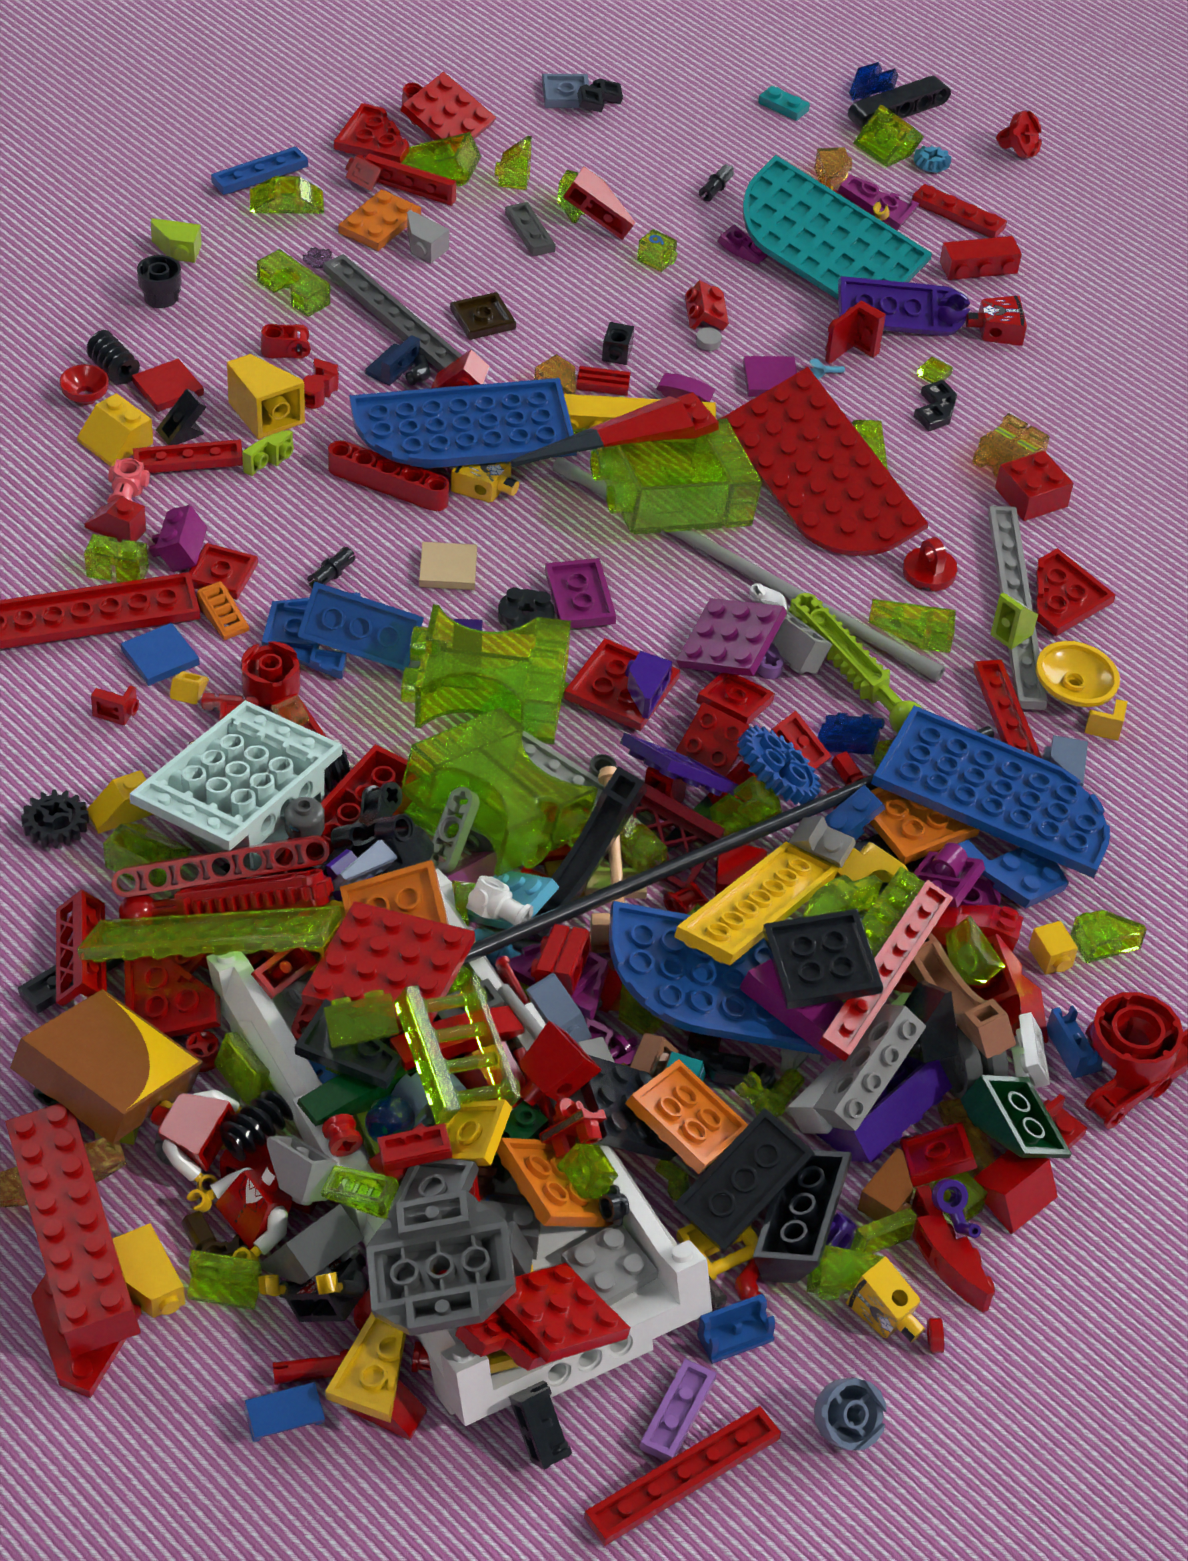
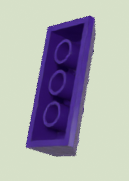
(901, 1104)

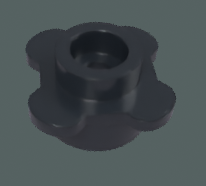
(614, 1206)

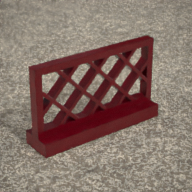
(682, 818)

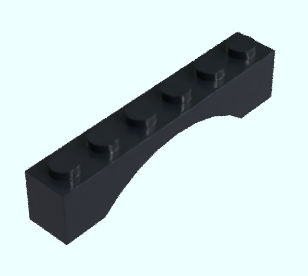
(604, 825)

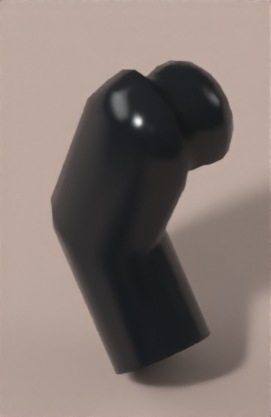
(420, 372)

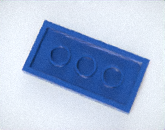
(359, 626)

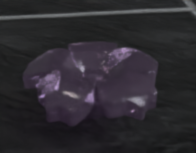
(316, 257)

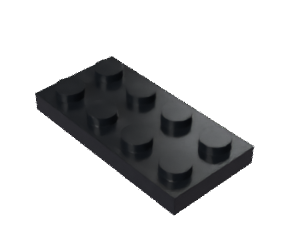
(744, 1180)

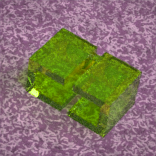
(128, 558)
(736, 815)

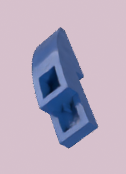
(855, 813)

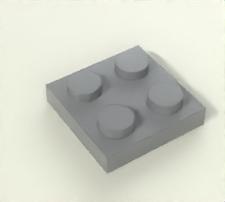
(611, 1264)

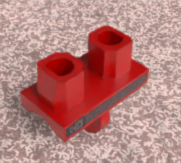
(571, 1122)

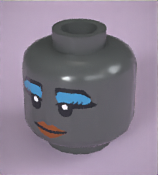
(304, 817)

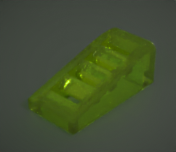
(377, 1204)

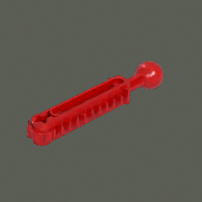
(271, 892)

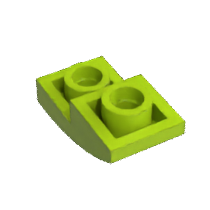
(269, 449)

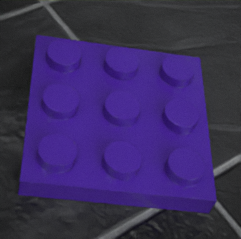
(677, 765)

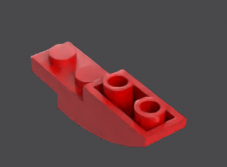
(949, 1257)

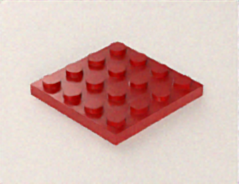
(387, 953)

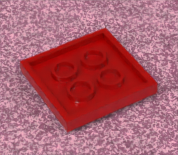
(447, 110)
(603, 685)
(561, 1314)

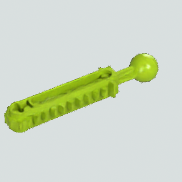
(852, 658)

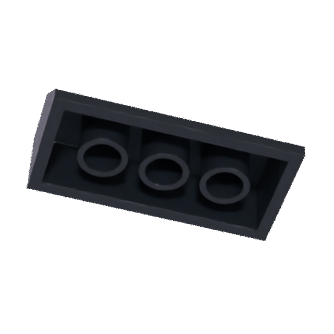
(801, 1219)

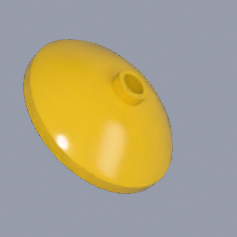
(1077, 674)

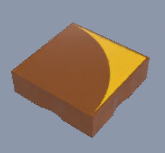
(105, 1065)

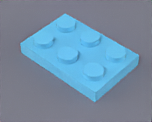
(526, 890)

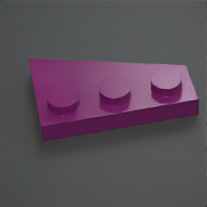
(867, 194)

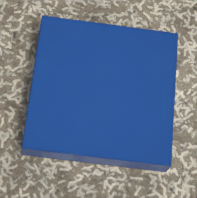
(160, 654)

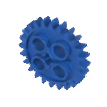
(779, 765)

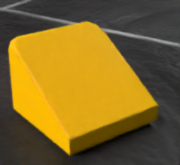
(188, 687)

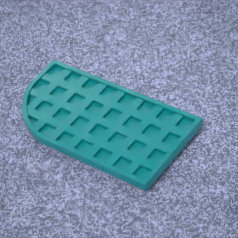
(823, 232)

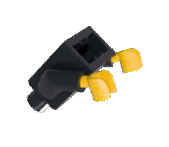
(327, 1299)

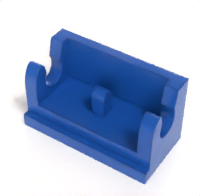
(1072, 1043)
(736, 1328)
(283, 1411)

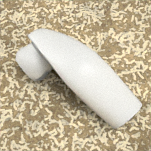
(758, 591)

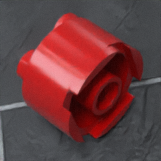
(270, 672)

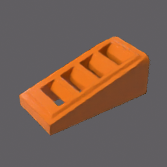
(217, 595)

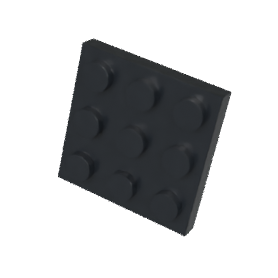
(822, 958)
(622, 1128)

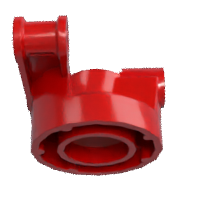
(1144, 1046)

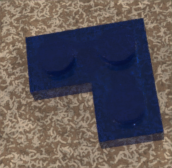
(872, 80)

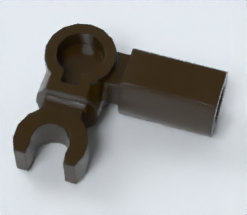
(203, 1237)

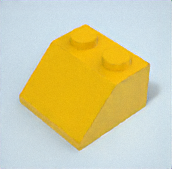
(115, 430)

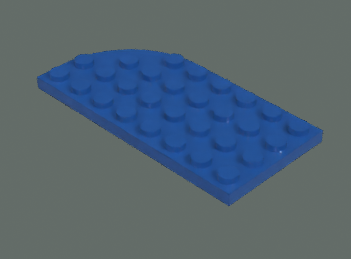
(463, 422)
(995, 790)
(689, 985)

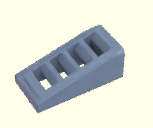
(370, 863)

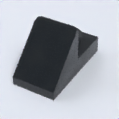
(181, 420)

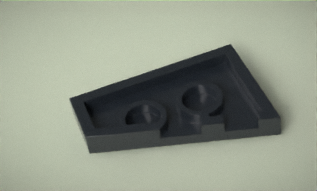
(366, 1061)

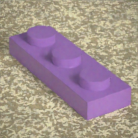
(678, 1410)

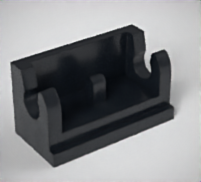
(540, 1425)

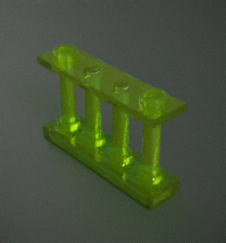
(435, 1069)

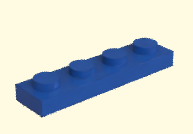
(259, 170)

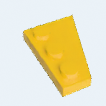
(370, 1371)

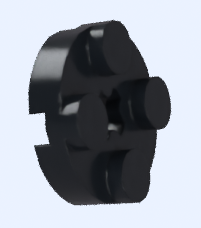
(520, 600)

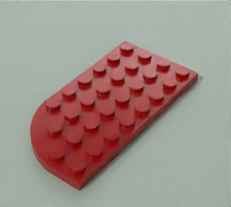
(823, 470)

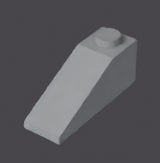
(800, 644)

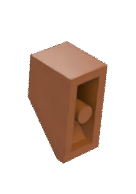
(888, 1189)

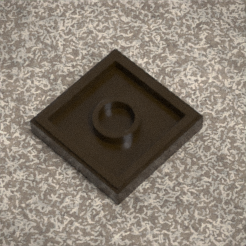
(483, 315)

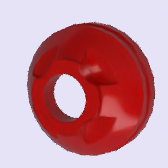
(84, 378)

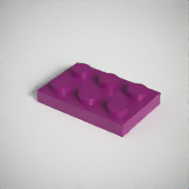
(580, 592)

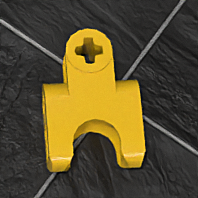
(868, 862)

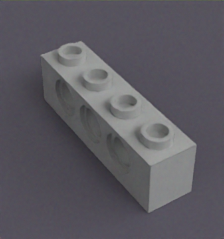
(869, 1067)

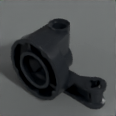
(376, 823)

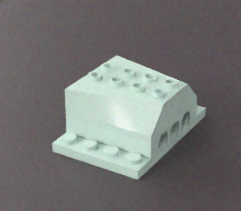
(239, 779)

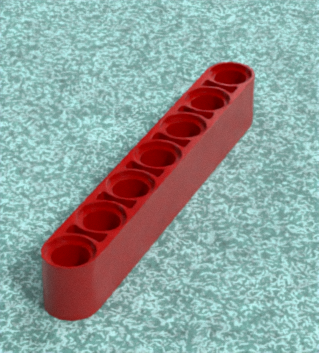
(207, 875)

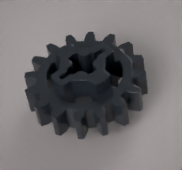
(55, 819)

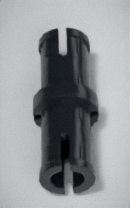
(332, 567)

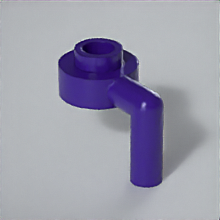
(954, 1206)

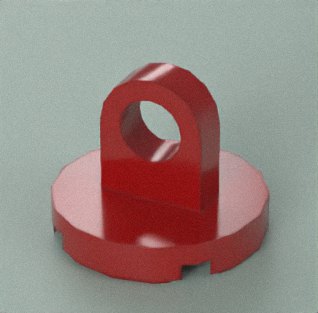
(1022, 135)
(930, 566)

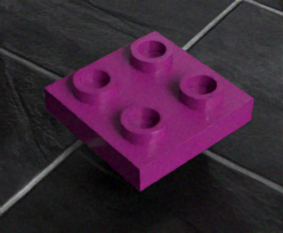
(951, 871)

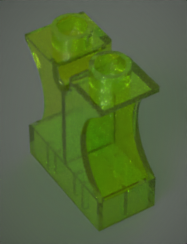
(487, 670)
(519, 805)

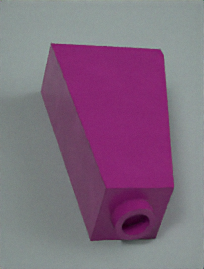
(806, 1021)

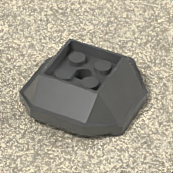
(433, 1236)

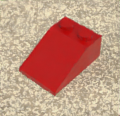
(989, 918)

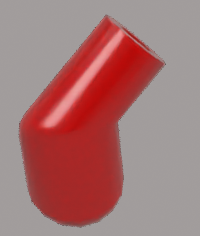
(746, 1281)

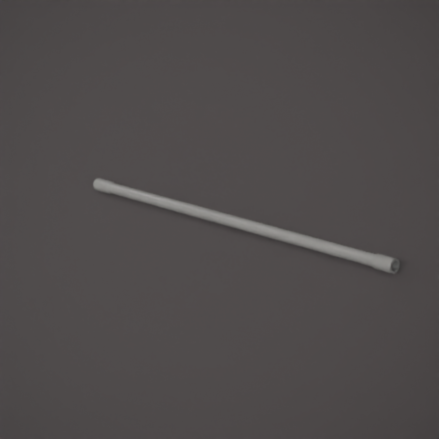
(918, 662)

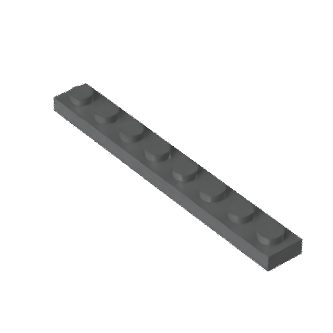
(390, 310)

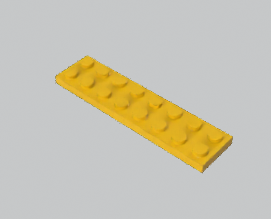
(762, 895)

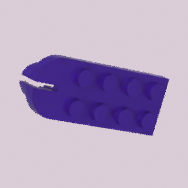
(907, 305)

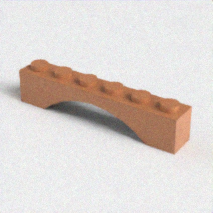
(978, 1018)

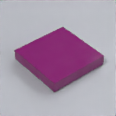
(766, 372)

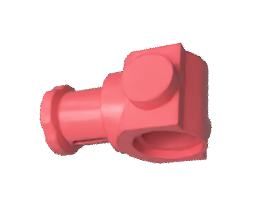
(127, 478)

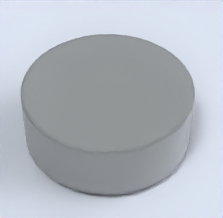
(708, 339)

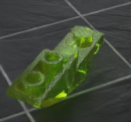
(844, 895)

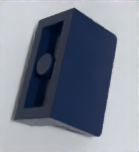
(394, 361)

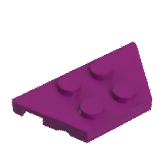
(588, 988)

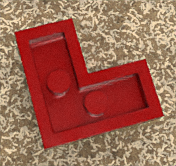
(495, 1335)

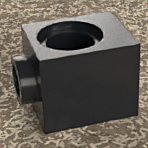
(618, 343)

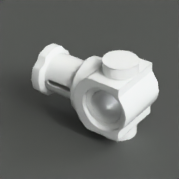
(495, 901)

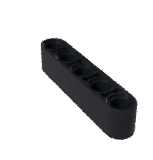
(902, 100)

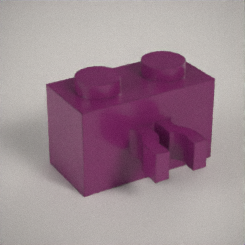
(179, 538)

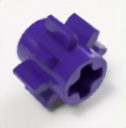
(841, 1232)

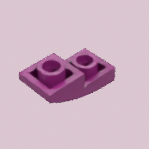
(741, 245)
(678, 385)

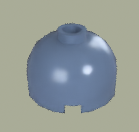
(850, 1413)

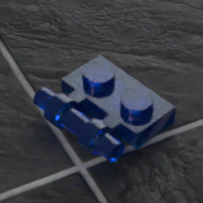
(851, 733)

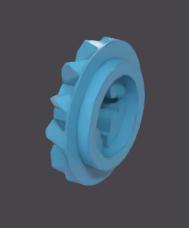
(939, 159)

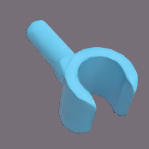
(819, 369)

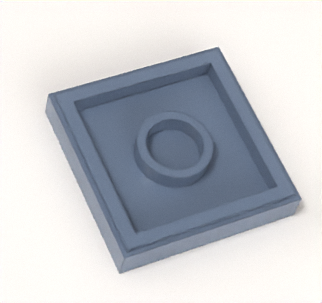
(562, 89)

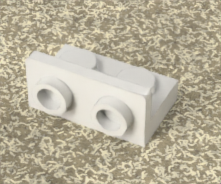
(1029, 1052)

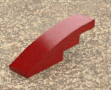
(505, 1021)

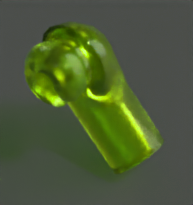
(677, 1178)

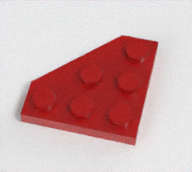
(372, 133)
(1066, 593)
(170, 997)
(79, 1372)

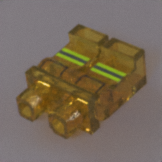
(1009, 442)

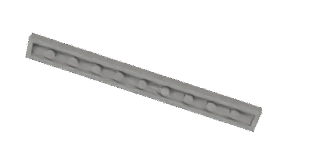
(1014, 582)

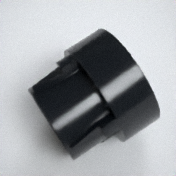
(159, 280)

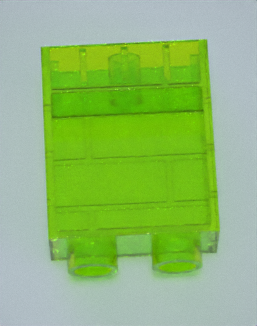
(679, 482)

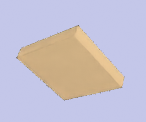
(448, 565)

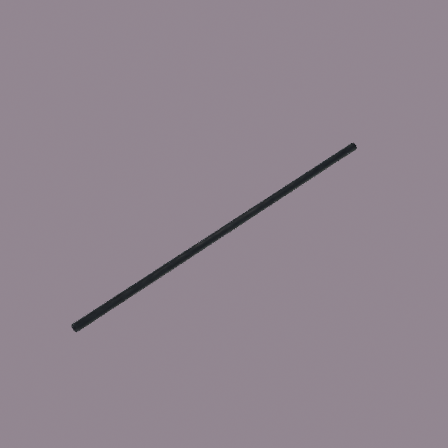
(669, 868)

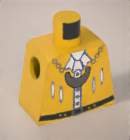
(484, 480)
(886, 1301)

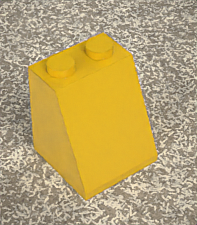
(265, 395)

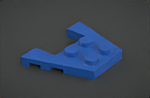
(283, 627)
(1021, 875)

